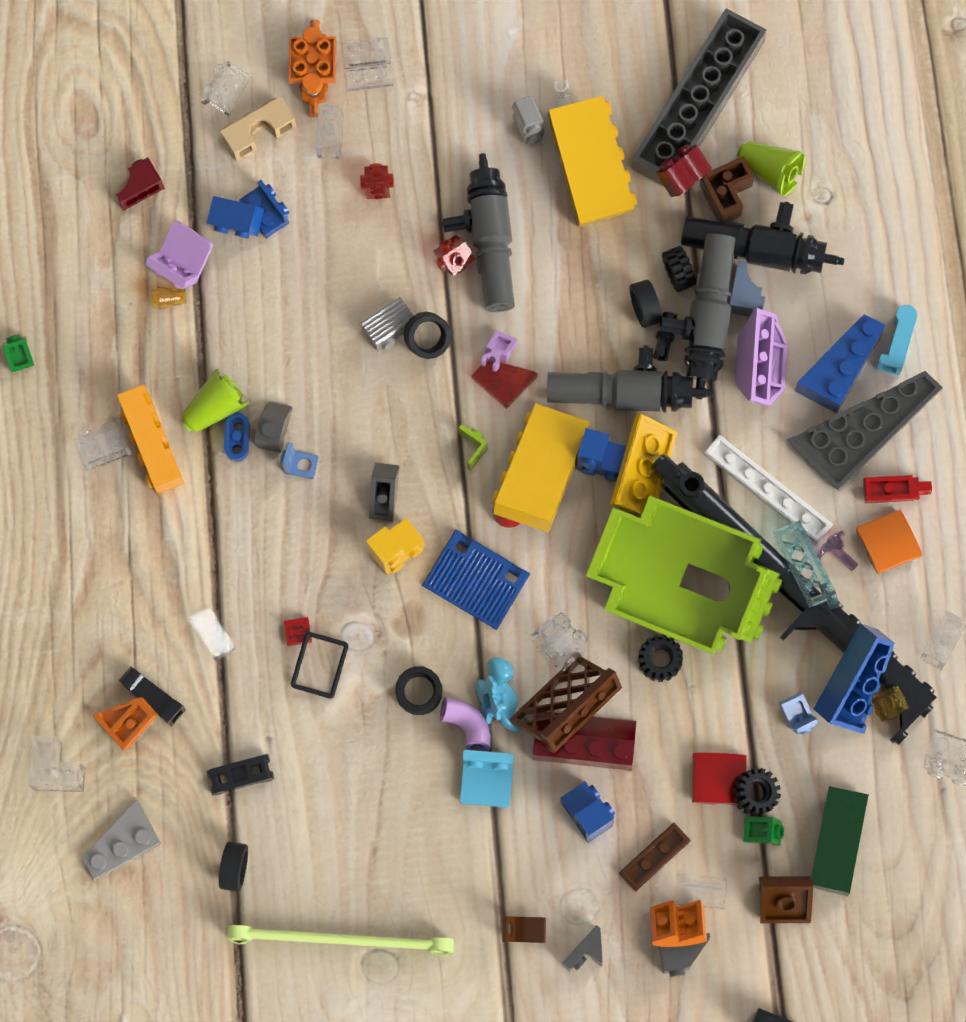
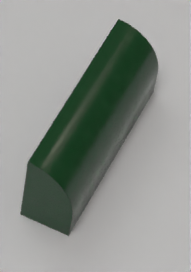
(839, 840)

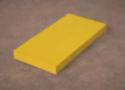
(636, 478)

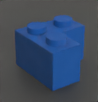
(600, 455)
(588, 811)

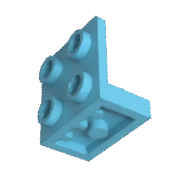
(487, 778)

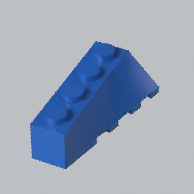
(855, 680)

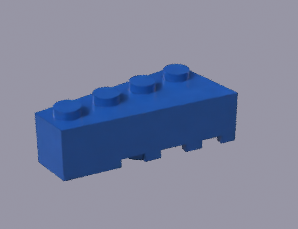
(840, 366)

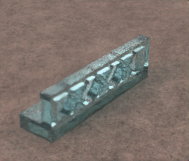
(809, 561)

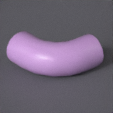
(471, 722)

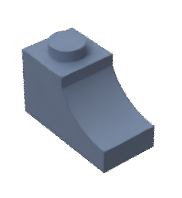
(745, 293)

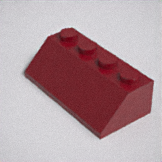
(596, 744)

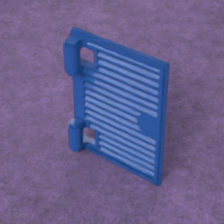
(475, 580)

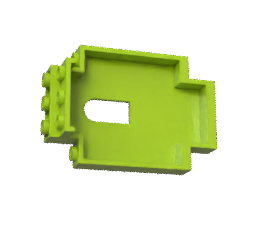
(647, 563)

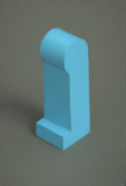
(905, 322)

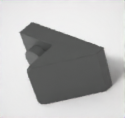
(590, 945)

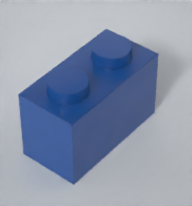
(235, 216)

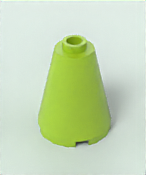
(773, 165)
(213, 402)

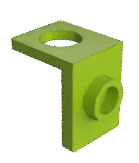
(476, 439)

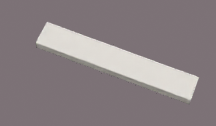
(767, 488)

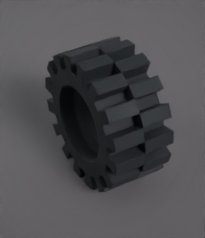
(679, 269)
(669, 646)
(769, 791)

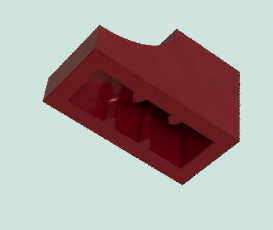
(141, 184)

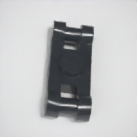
(240, 774)

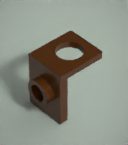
(524, 929)

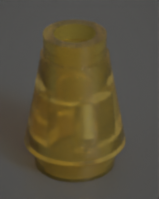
(167, 297)

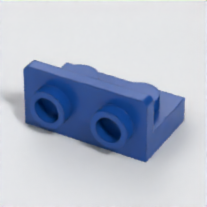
(274, 213)

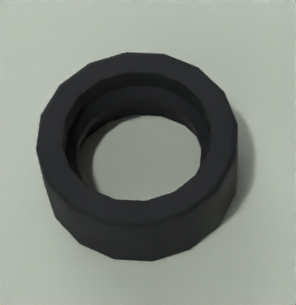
(645, 303)
(441, 345)
(418, 671)
(233, 866)

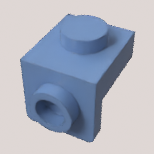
(798, 714)

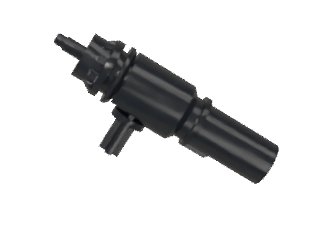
(764, 245)

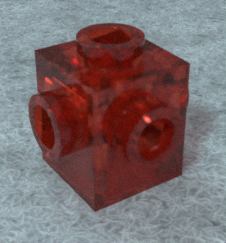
(377, 181)
(453, 255)

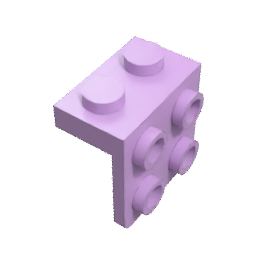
(181, 256)

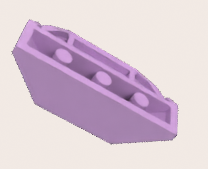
(761, 358)

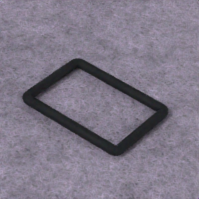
(338, 672)

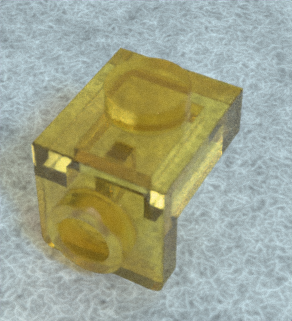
(889, 704)

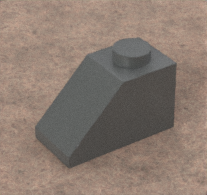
(273, 427)
(383, 491)
(678, 959)

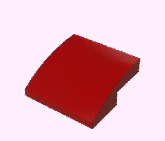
(714, 777)

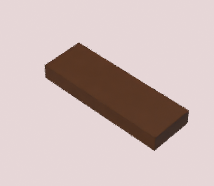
(654, 857)

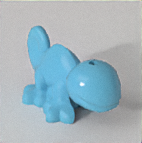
(497, 695)

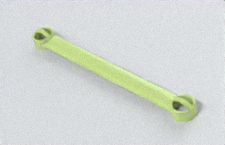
(247, 933)

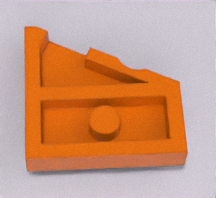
(126, 721)

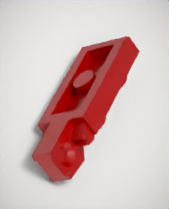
(894, 489)

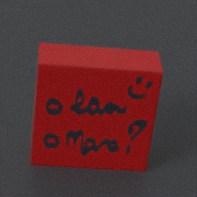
(296, 630)

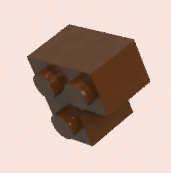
(723, 184)

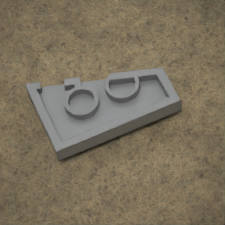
(122, 842)

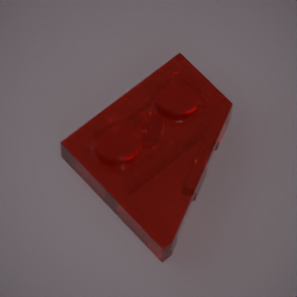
(505, 383)

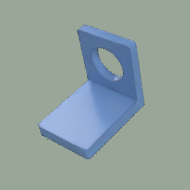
(290, 460)

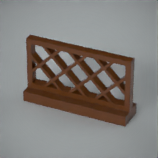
(577, 710)

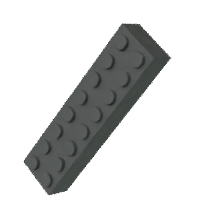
(701, 92)

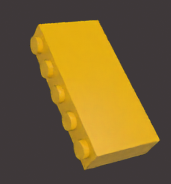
(592, 160)
(540, 467)

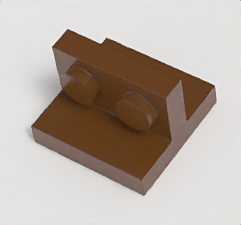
(786, 899)

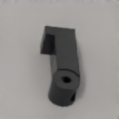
(163, 704)

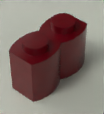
(683, 170)

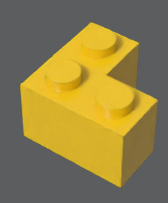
(395, 546)

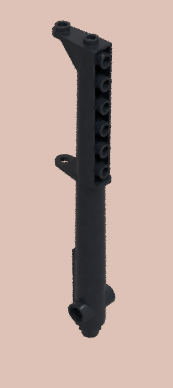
(833, 623)

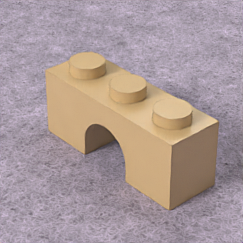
(272, 116)

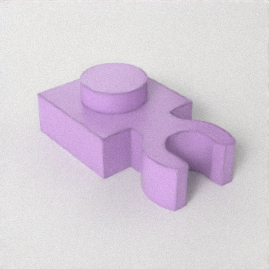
(499, 347)

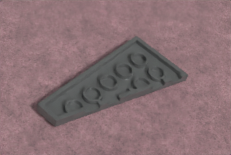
(856, 435)

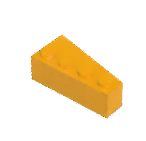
(150, 439)

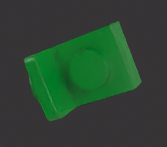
(17, 353)
(763, 830)

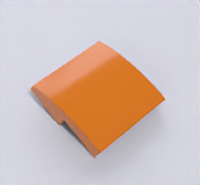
(889, 541)
(678, 925)

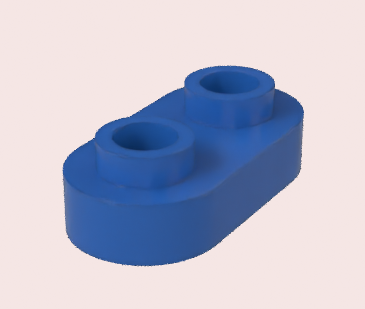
(237, 438)

